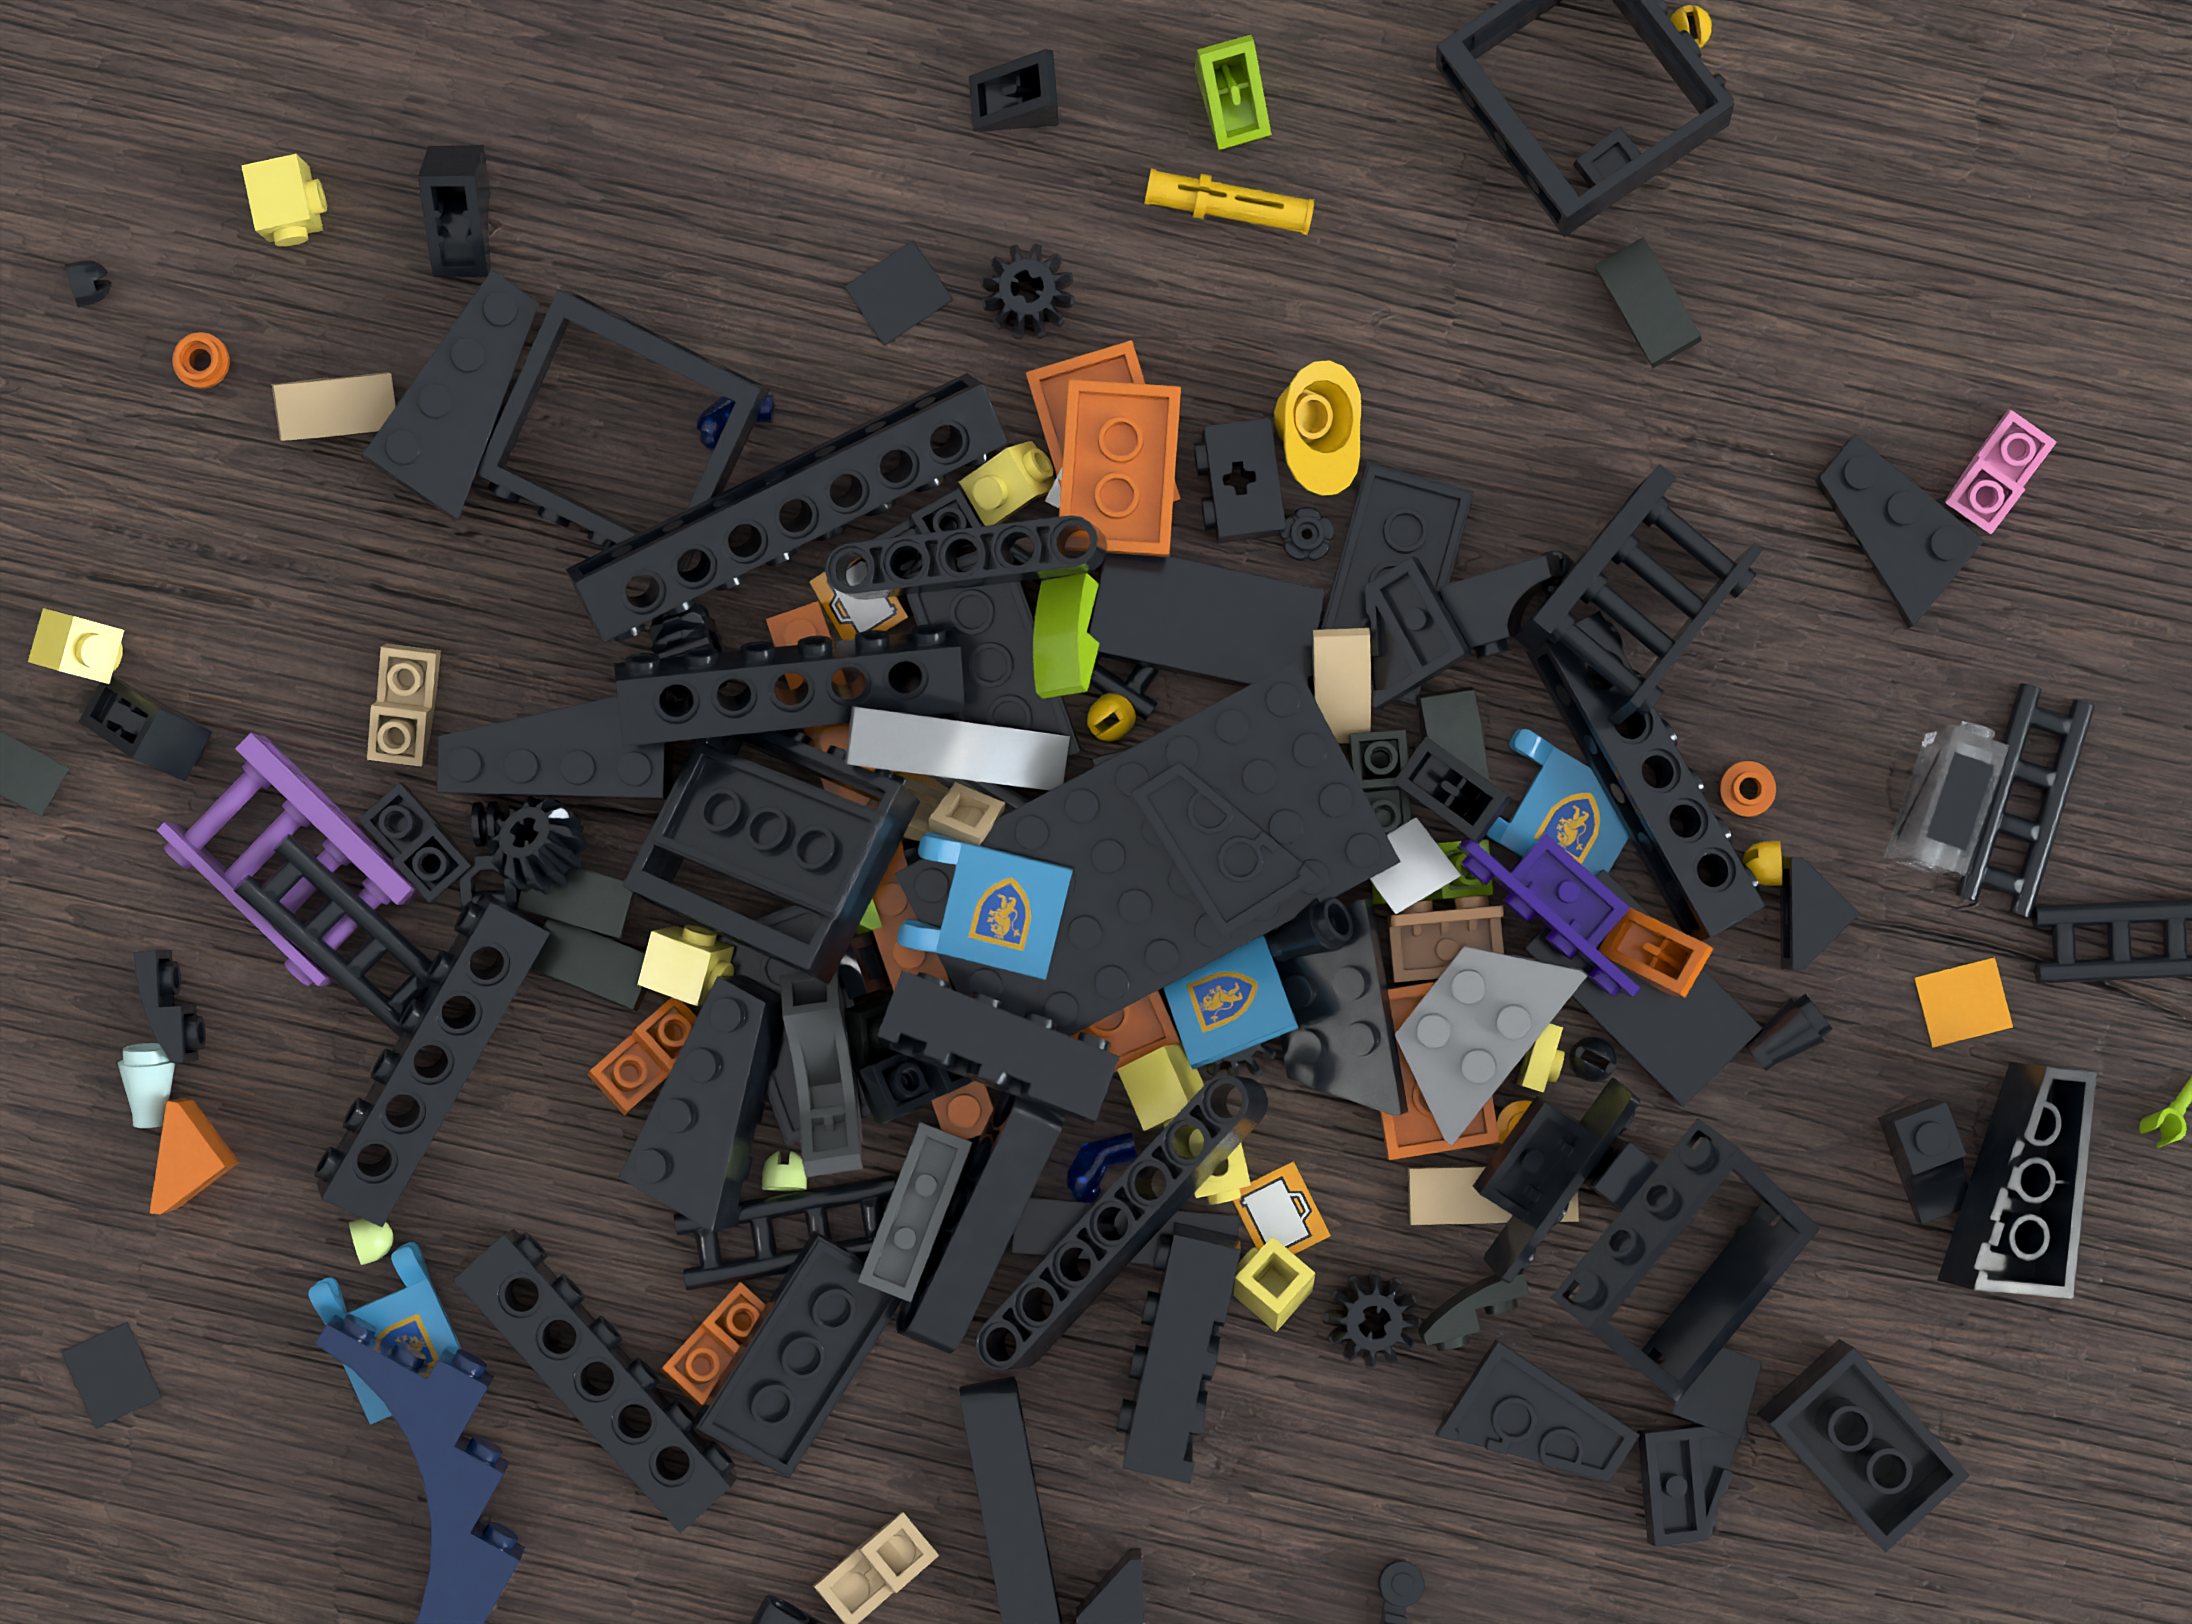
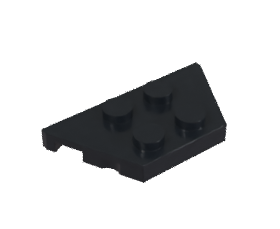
(1345, 1020)

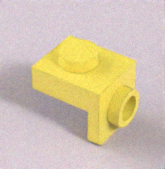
(1009, 482)
(1542, 1060)

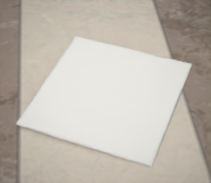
(1421, 868)

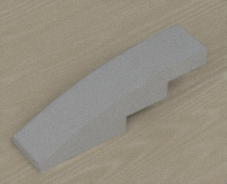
(956, 749)

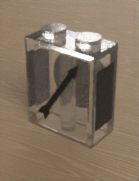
(1947, 800)

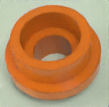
(187, 351)
(1731, 795)

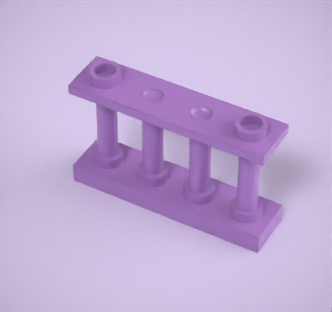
(303, 806)

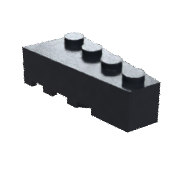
(450, 408)
(556, 756)
(998, 1047)
(708, 1110)
(2027, 1187)
(1178, 1352)

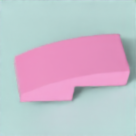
(2000, 471)

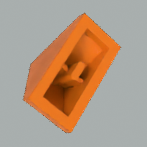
(1655, 953)
(188, 1156)

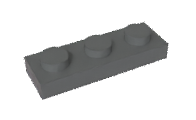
(915, 1212)

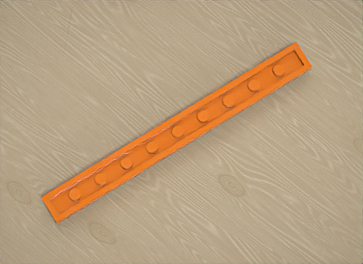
(969, 1107)

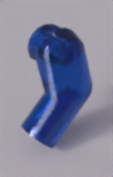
(714, 418)
(1093, 1161)

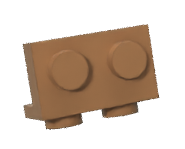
(1428, 940)

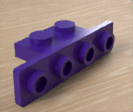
(1564, 898)

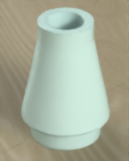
(147, 1082)

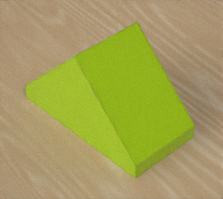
(1233, 91)

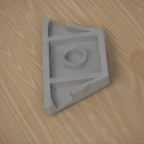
(1478, 1028)

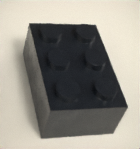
(1863, 1444)

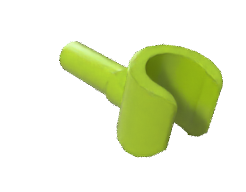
(2171, 1119)

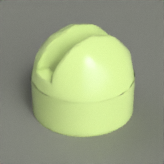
(783, 1176)
(370, 1240)

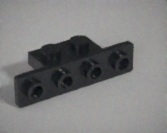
(1543, 1169)

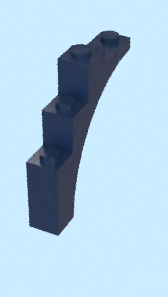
(459, 1474)

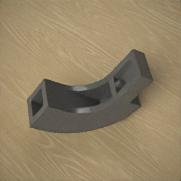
(823, 1074)

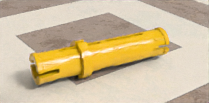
(1228, 201)

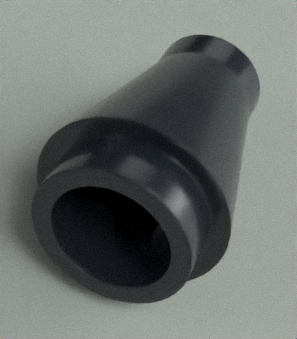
(1314, 930)
(1789, 1032)

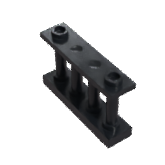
(1588, 584)

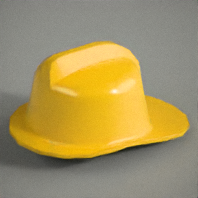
(1321, 427)

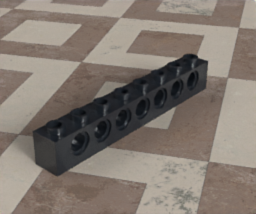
(758, 501)

